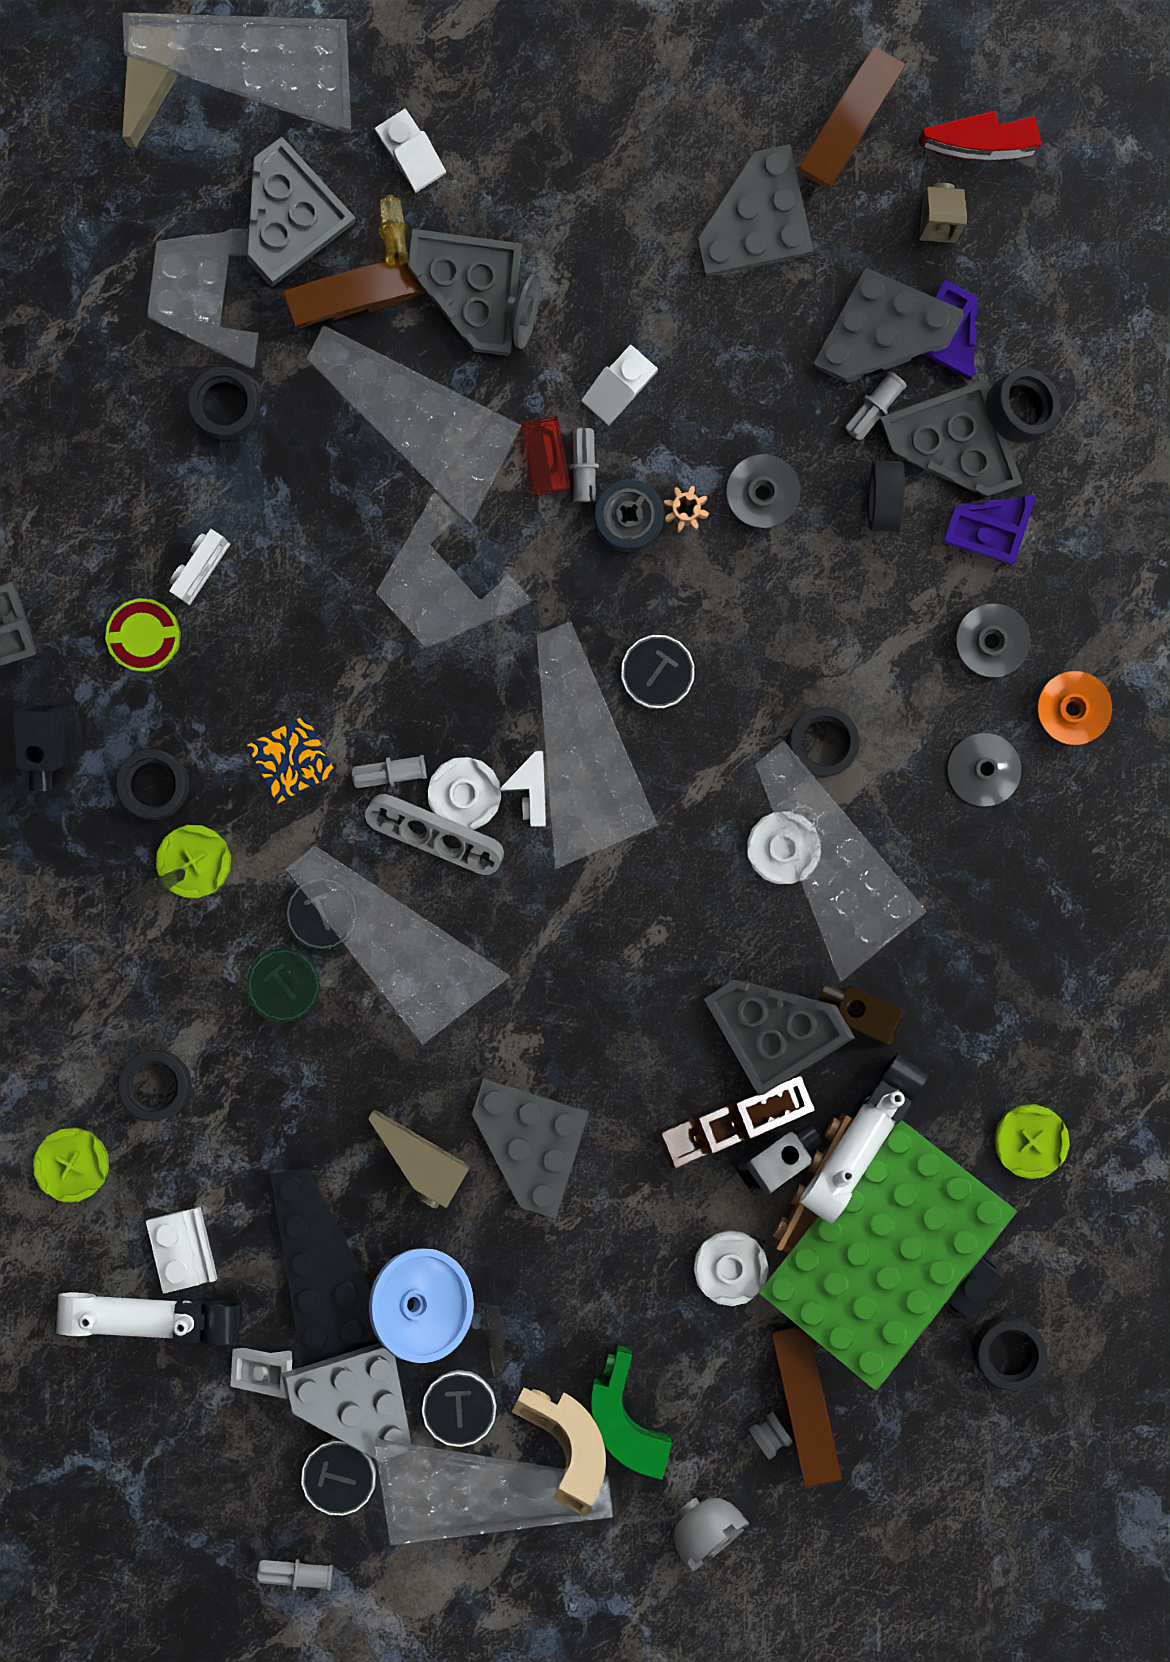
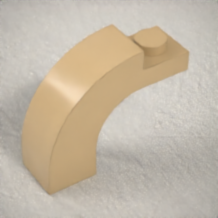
(580, 1443)

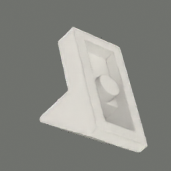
(410, 150)
(619, 384)
(530, 778)
(260, 1371)

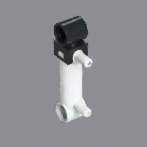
(878, 1114)
(181, 1320)

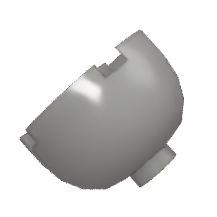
(706, 1529)

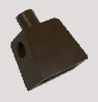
(880, 1017)

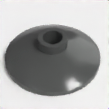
(523, 310)
(765, 472)
(1011, 637)
(965, 772)

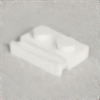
(206, 554)
(181, 1250)

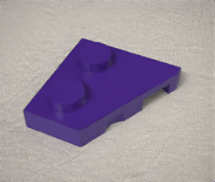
(960, 352)
(990, 527)

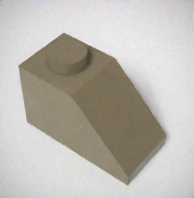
(943, 213)

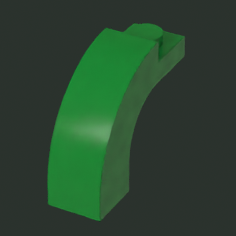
(628, 1442)

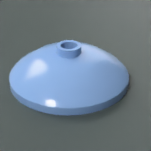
(439, 1311)

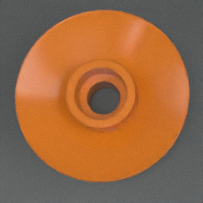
(1092, 702)

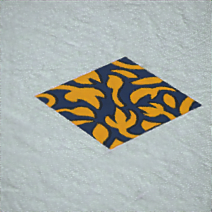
(291, 759)

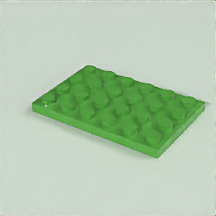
(890, 1255)

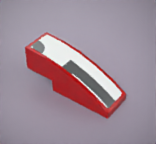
(983, 138)

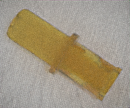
(393, 230)

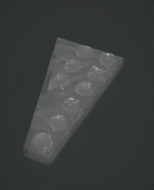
(272, 60)
(434, 428)
(589, 771)
(846, 880)
(409, 959)
(464, 1494)

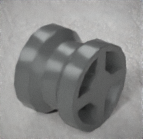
(771, 1435)

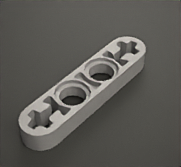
(433, 839)

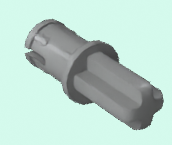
(875, 406)
(584, 465)
(389, 772)
(295, 1574)

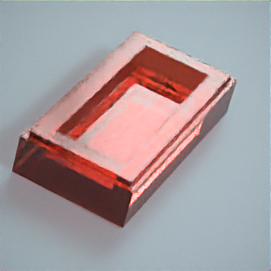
(546, 456)

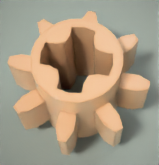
(689, 499)

